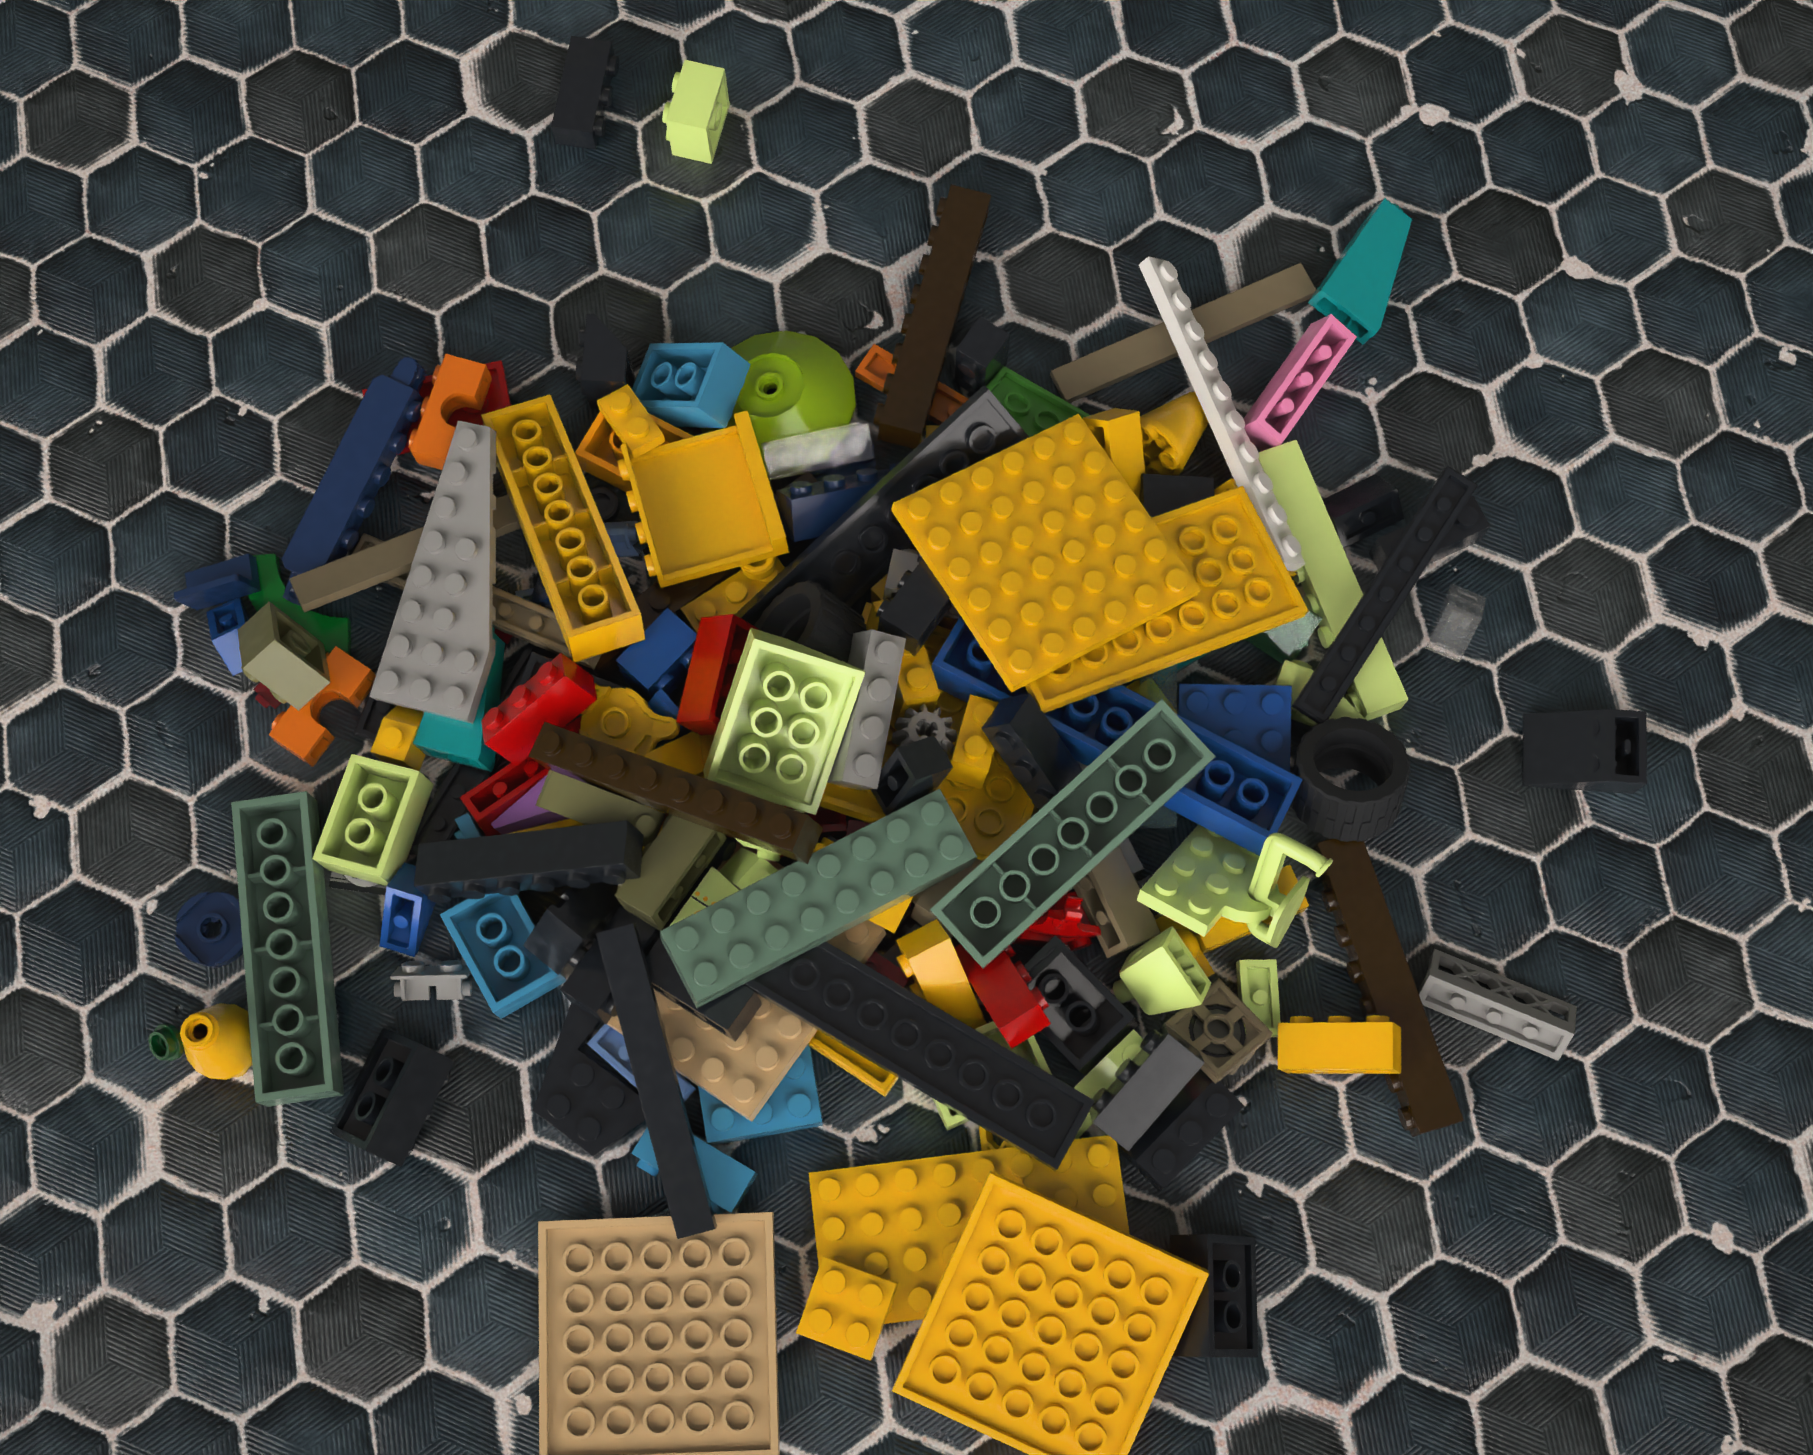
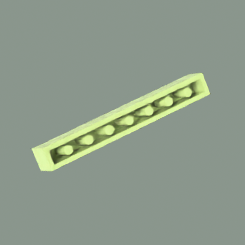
(1328, 577)

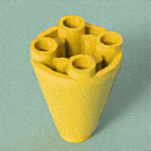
(1172, 434)
(218, 1041)

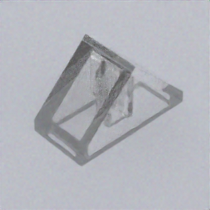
(1456, 623)

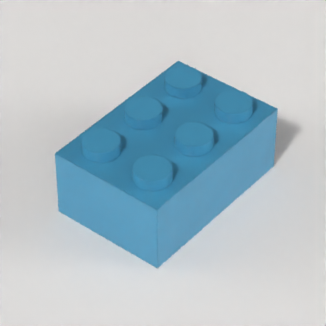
(691, 383)
(491, 942)
(789, 1108)

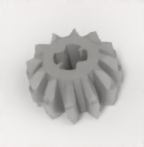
(925, 725)

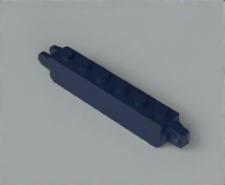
(356, 471)

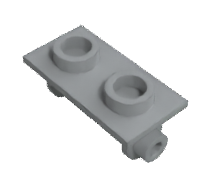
(417, 978)

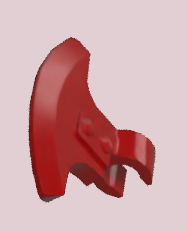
(1065, 921)

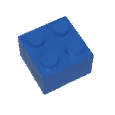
(659, 659)

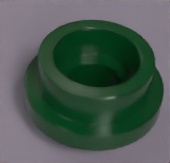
(166, 1042)

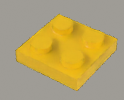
(846, 1308)

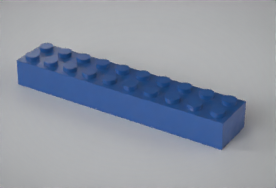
(1232, 796)

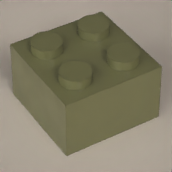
(283, 656)

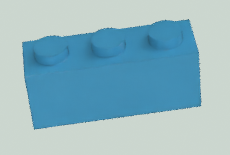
(724, 1176)

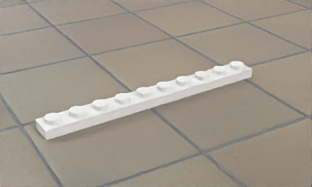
(1218, 406)

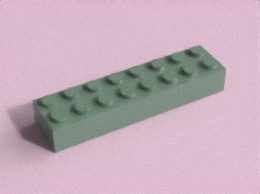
(1072, 833)
(818, 899)
(286, 950)

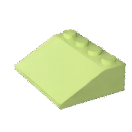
(783, 722)

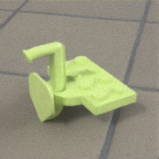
(1219, 878)

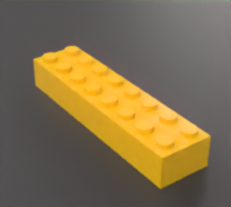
(564, 530)

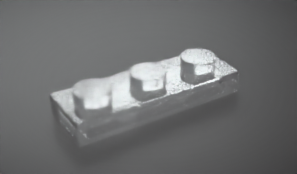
(818, 450)

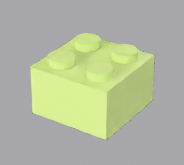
(696, 111)

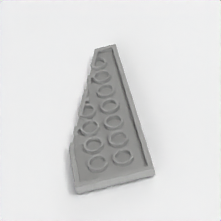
(443, 624)

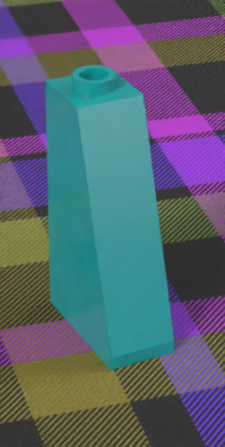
(1364, 274)
(461, 740)

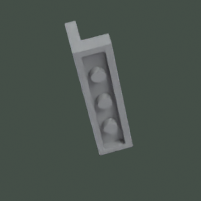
(1496, 1009)

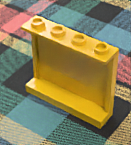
(704, 504)

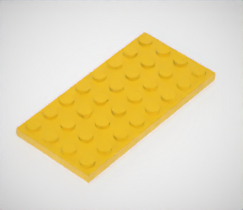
(1240, 596)
(910, 1213)

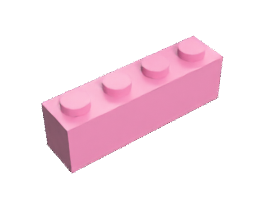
(1297, 382)

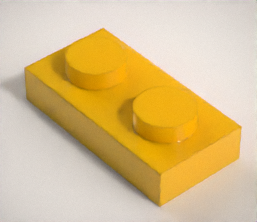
(630, 421)

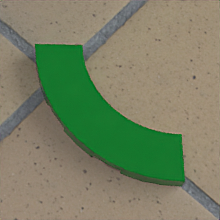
(327, 629)

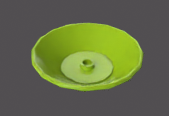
(810, 382)

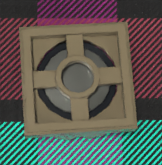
(1219, 1031)

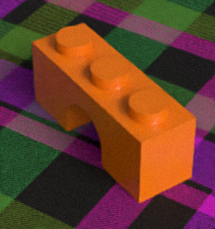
(456, 385)
(301, 729)

